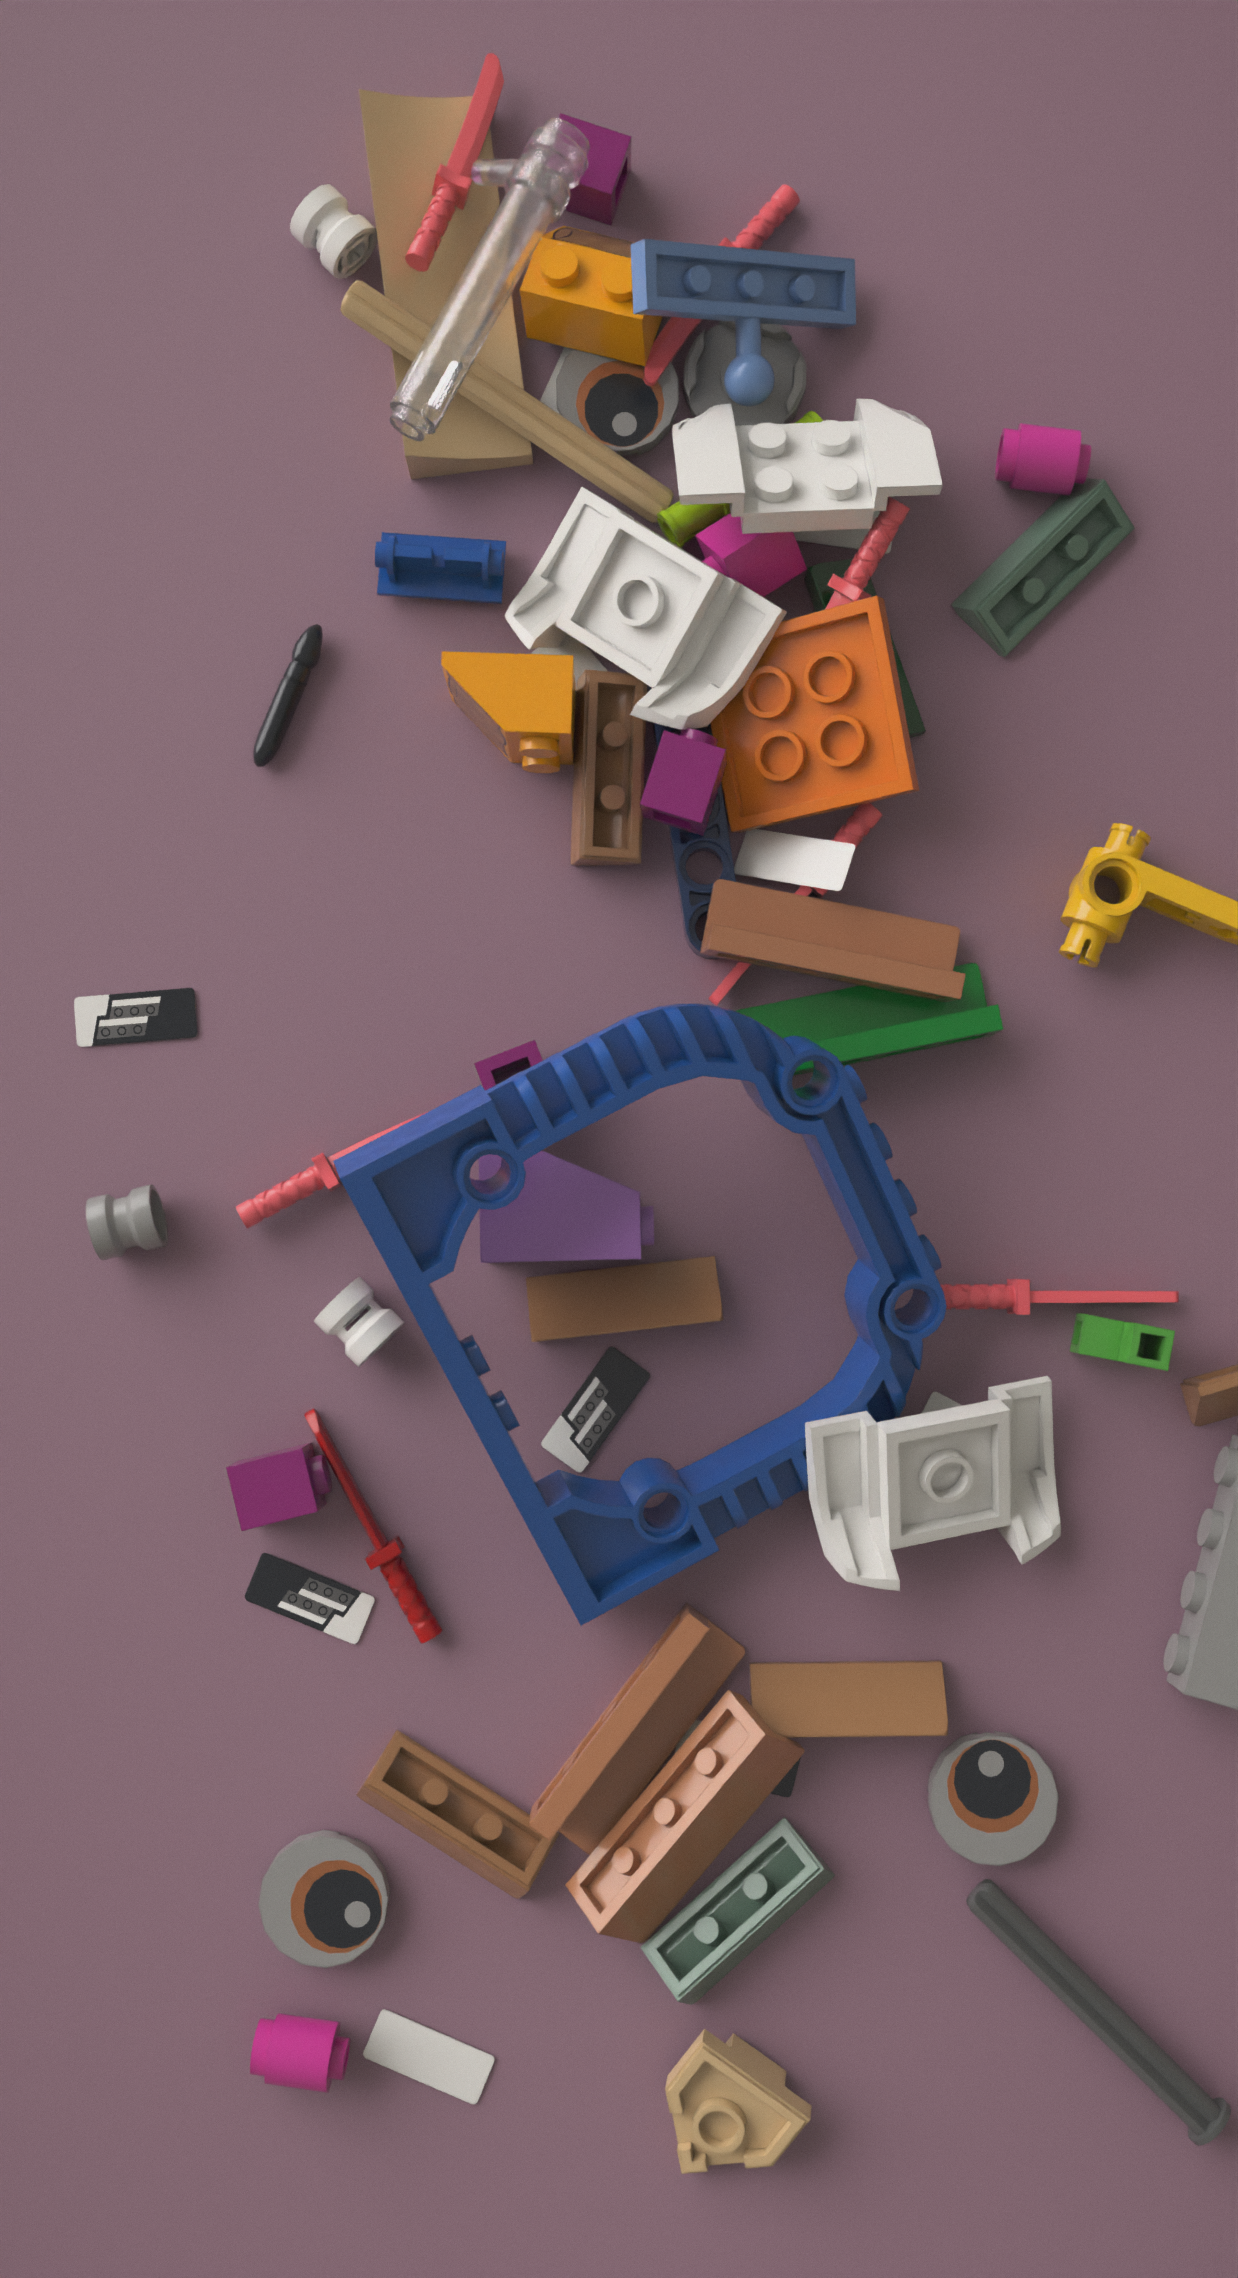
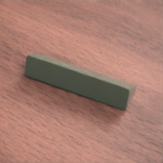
(1044, 565)
(737, 1912)

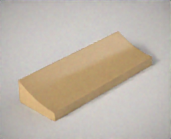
(404, 150)

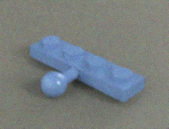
(745, 289)

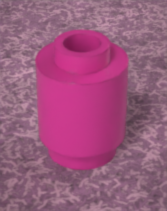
(1042, 459)
(299, 2052)

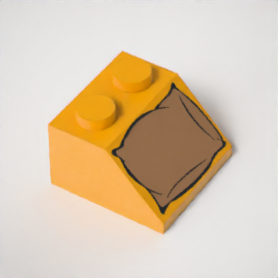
(583, 298)
(518, 703)

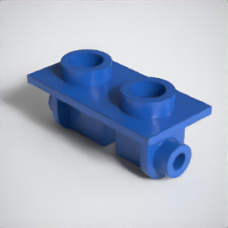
(440, 567)

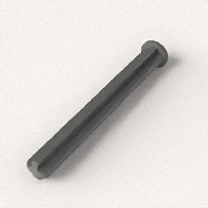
(1100, 2013)

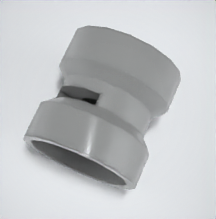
(126, 1222)

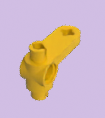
(1142, 884)

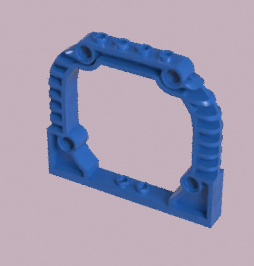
(420, 1202)

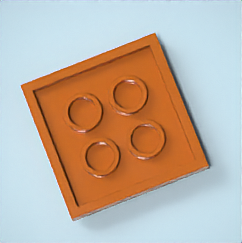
(817, 721)

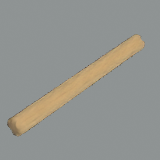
(515, 407)

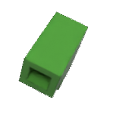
(1122, 1341)

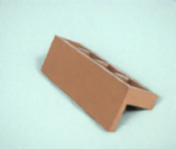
(832, 941)
(637, 1731)
(682, 1820)

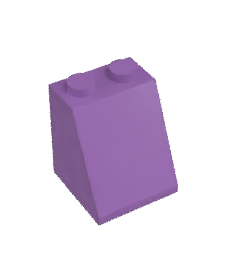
(563, 1216)

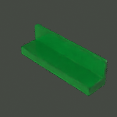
(877, 1024)

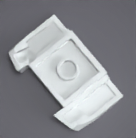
(805, 472)
(645, 611)
(934, 1480)

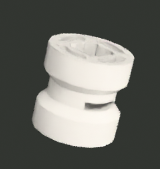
(338, 235)
(369, 1331)

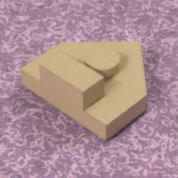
(731, 2106)

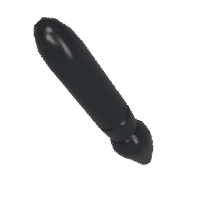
(288, 695)

